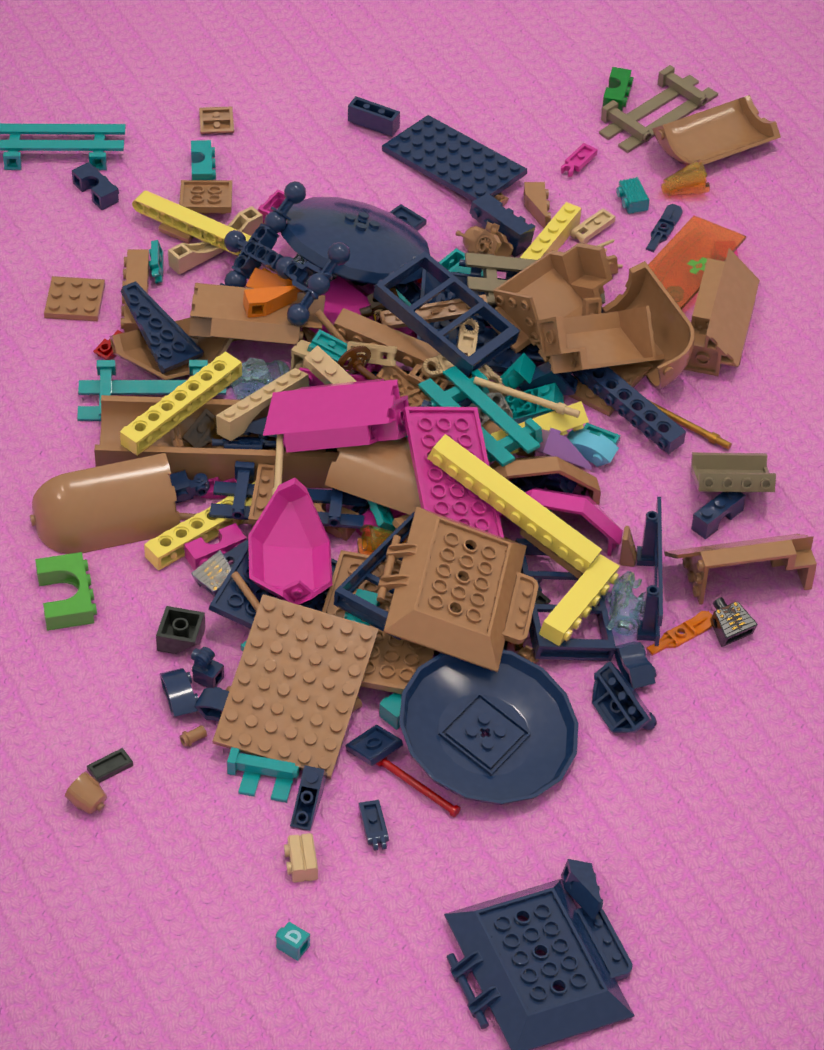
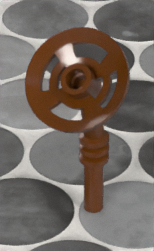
(356, 364)

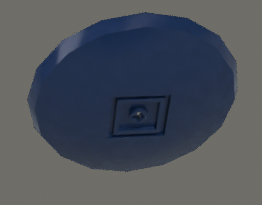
(519, 707)

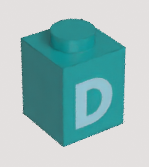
(292, 940)

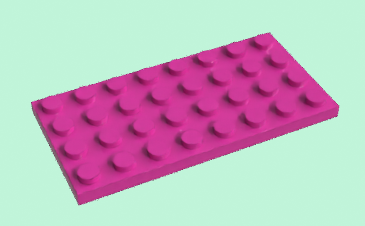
(435, 487)

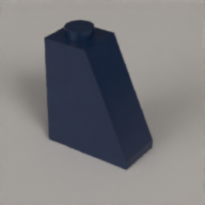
(543, 376)

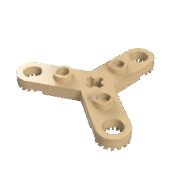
(467, 344)

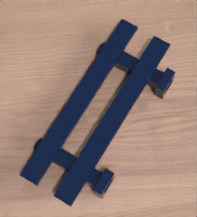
(242, 489)
(651, 555)

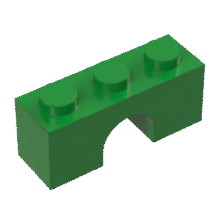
(619, 87)

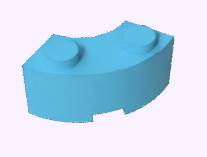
(593, 448)

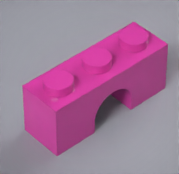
(199, 551)

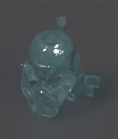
(257, 374)
(625, 606)

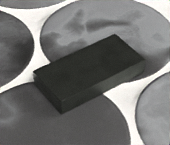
(110, 765)

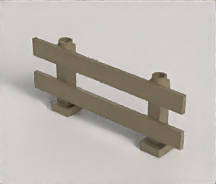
(642, 134)
(490, 265)

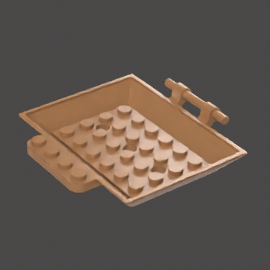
(491, 604)

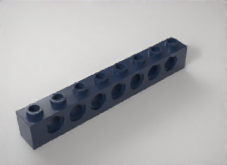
(633, 407)

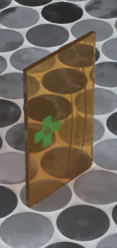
(684, 258)

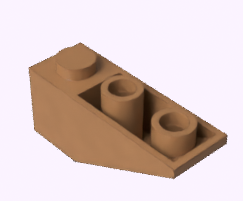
(536, 203)

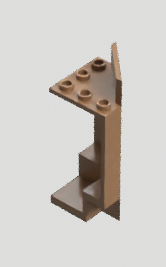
(552, 289)
(221, 313)
(722, 314)
(597, 340)
(786, 550)

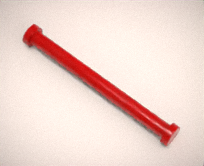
(454, 810)

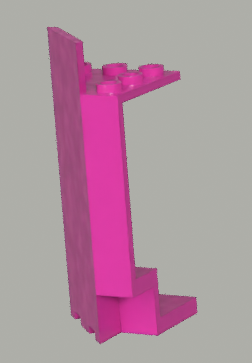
(337, 415)

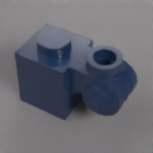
(559, 483)
(186, 488)
(205, 669)

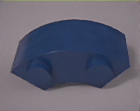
(634, 664)
(178, 691)
(212, 703)

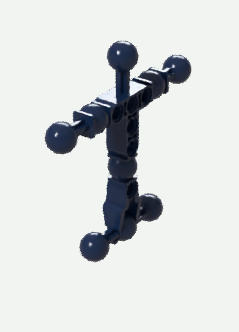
(259, 252)

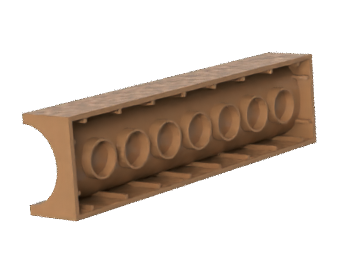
(119, 411)

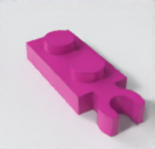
(579, 159)

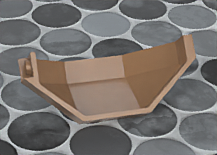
(134, 349)
(549, 465)

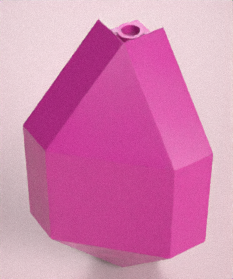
(579, 505)
(290, 546)

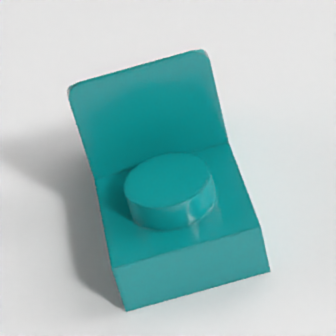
(519, 371)

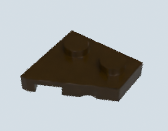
(202, 430)

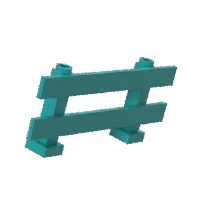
(99, 145)
(111, 387)
(526, 437)
(255, 767)

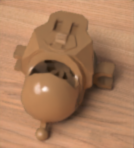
(486, 240)

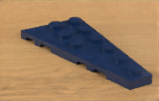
(164, 337)

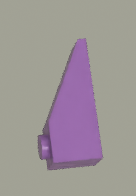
(560, 446)

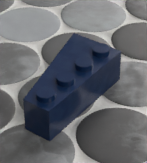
(515, 228)

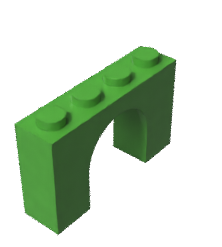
(70, 570)

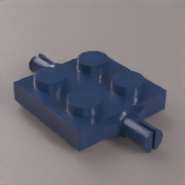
(242, 442)

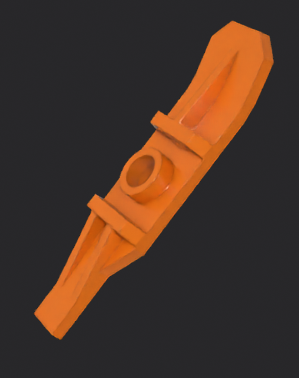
(690, 628)

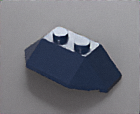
(618, 701)

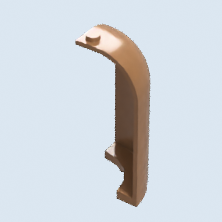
(716, 132)
(670, 325)
(378, 474)
(106, 505)

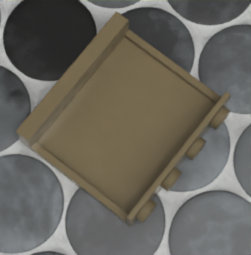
(732, 472)

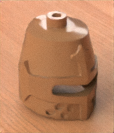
(86, 794)

